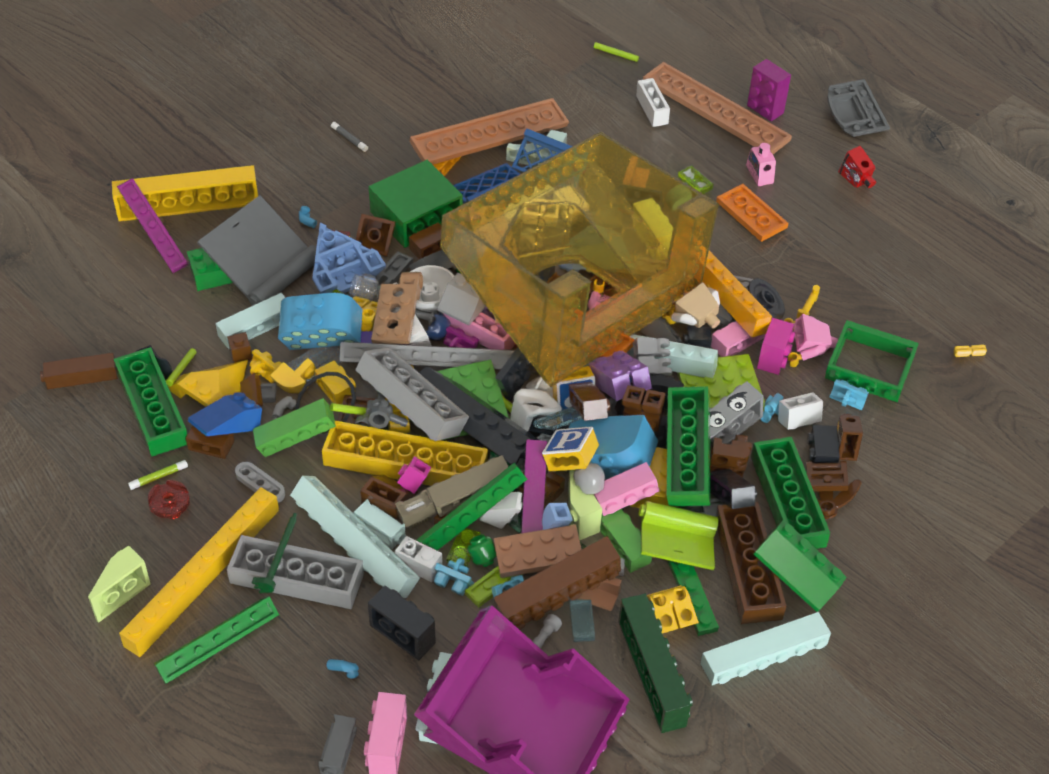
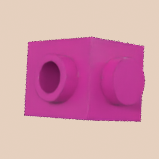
(413, 474)

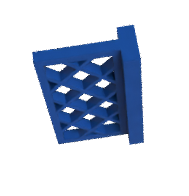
(544, 142)
(482, 179)

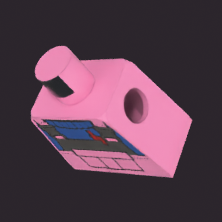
(761, 164)

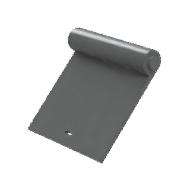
(259, 252)

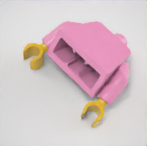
(811, 338)

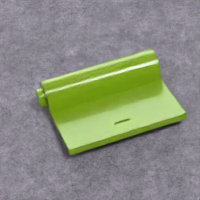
(678, 534)

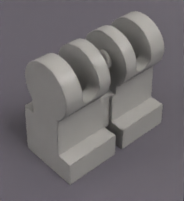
(646, 348)

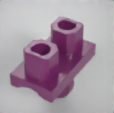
(459, 339)

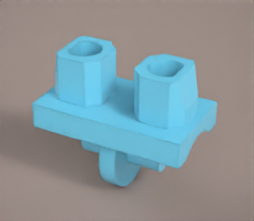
(849, 394)
(461, 580)

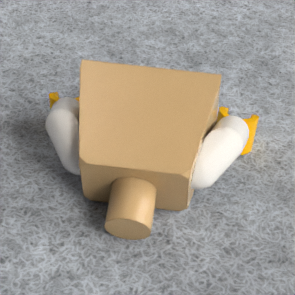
(697, 308)

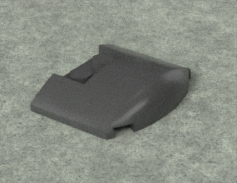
(856, 108)

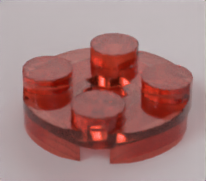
(172, 508)

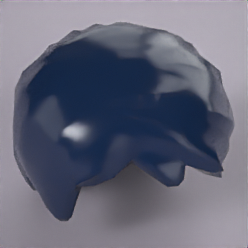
(438, 328)

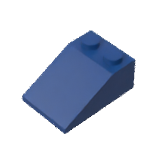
(228, 415)

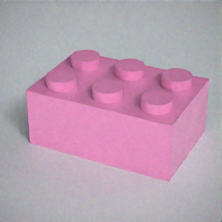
(386, 733)

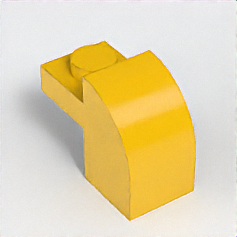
(291, 380)

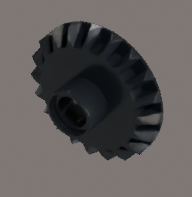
(767, 297)

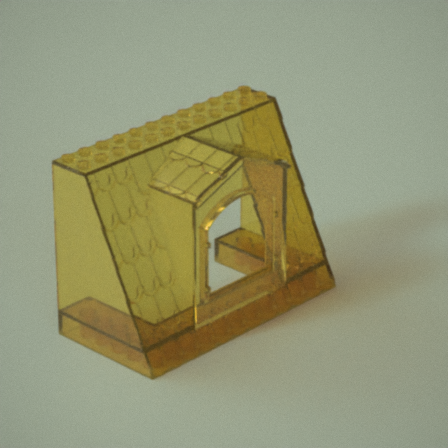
(588, 209)

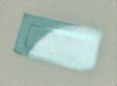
(582, 620)

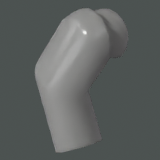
(281, 405)

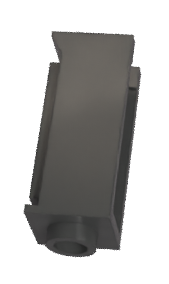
(338, 745)

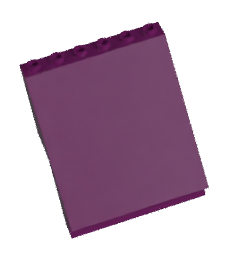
(518, 707)

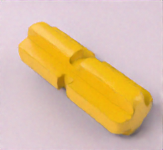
(965, 351)

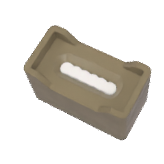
(416, 510)

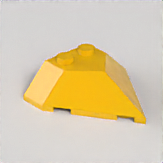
(211, 384)

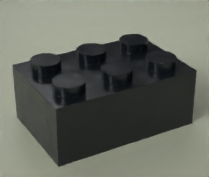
(402, 622)

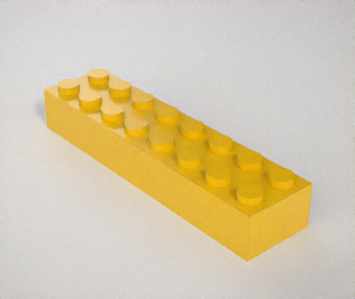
(192, 192)
(386, 451)

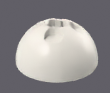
(434, 284)

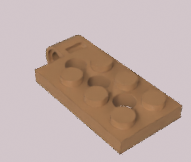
(411, 286)

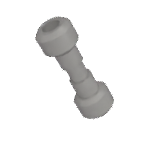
(551, 624)

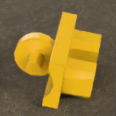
(263, 364)

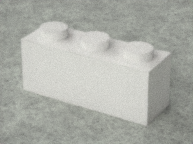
(653, 102)

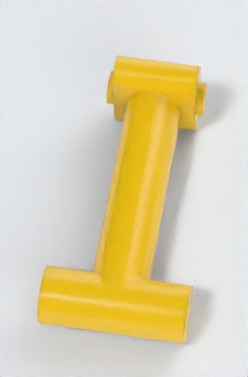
(810, 301)

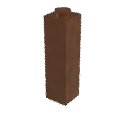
(79, 371)

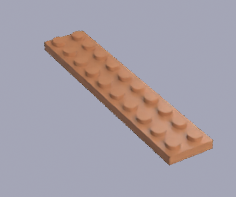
(717, 108)
(488, 131)

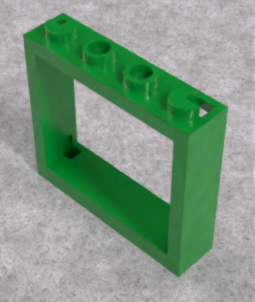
(878, 340)

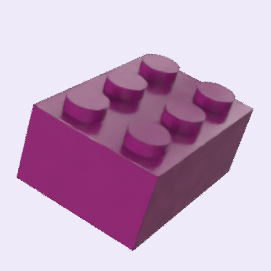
(768, 90)

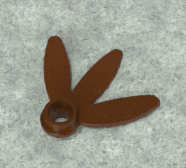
(829, 505)

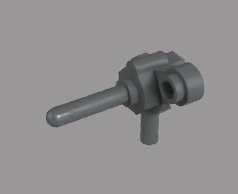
(379, 413)

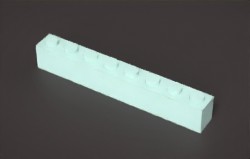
(354, 536)

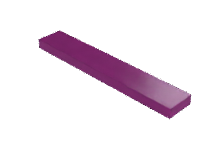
(152, 225)
(534, 486)

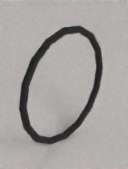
(323, 375)

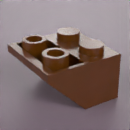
(385, 493)

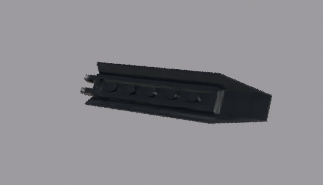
(484, 421)

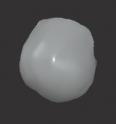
(590, 479)

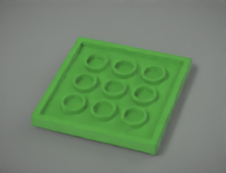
(479, 380)

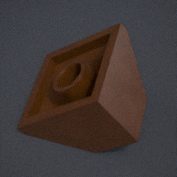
(375, 233)

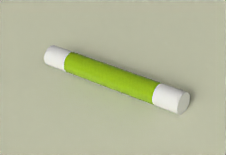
(157, 475)

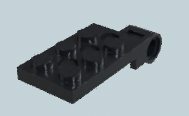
(514, 374)

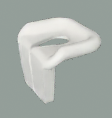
(523, 413)

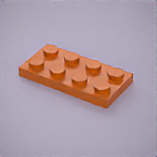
(752, 212)

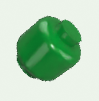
(482, 550)

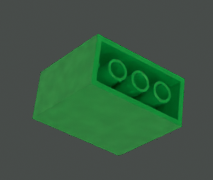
(413, 199)

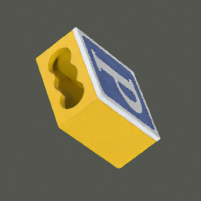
(561, 389)
(570, 449)

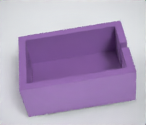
(614, 371)

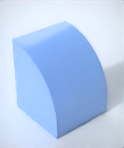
(556, 516)

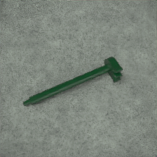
(267, 585)

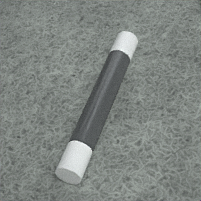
(349, 136)

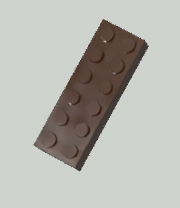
(559, 583)
(753, 583)

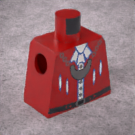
(858, 168)

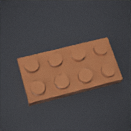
(535, 550)

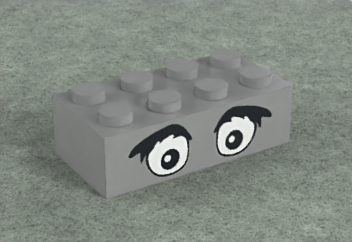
(735, 413)

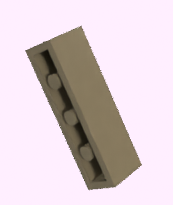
(460, 487)

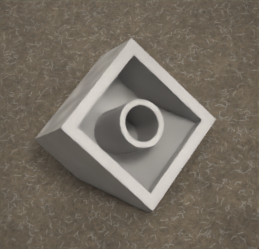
(461, 300)

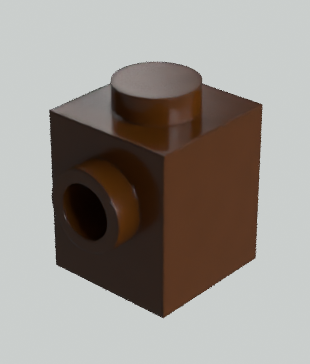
(239, 347)

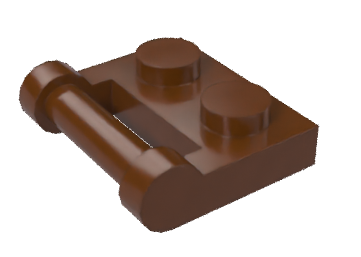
(828, 476)

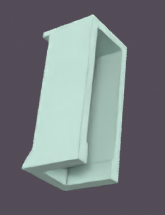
(381, 524)

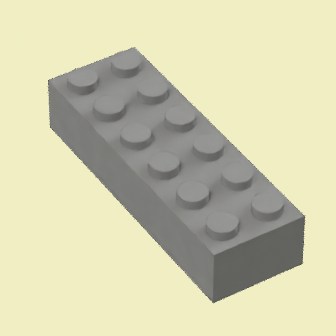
(412, 393)
(300, 573)

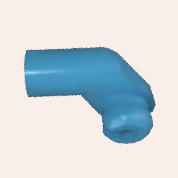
(304, 217)
(343, 666)

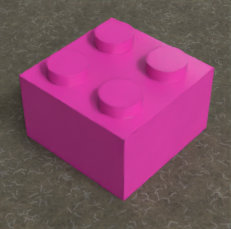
(776, 346)

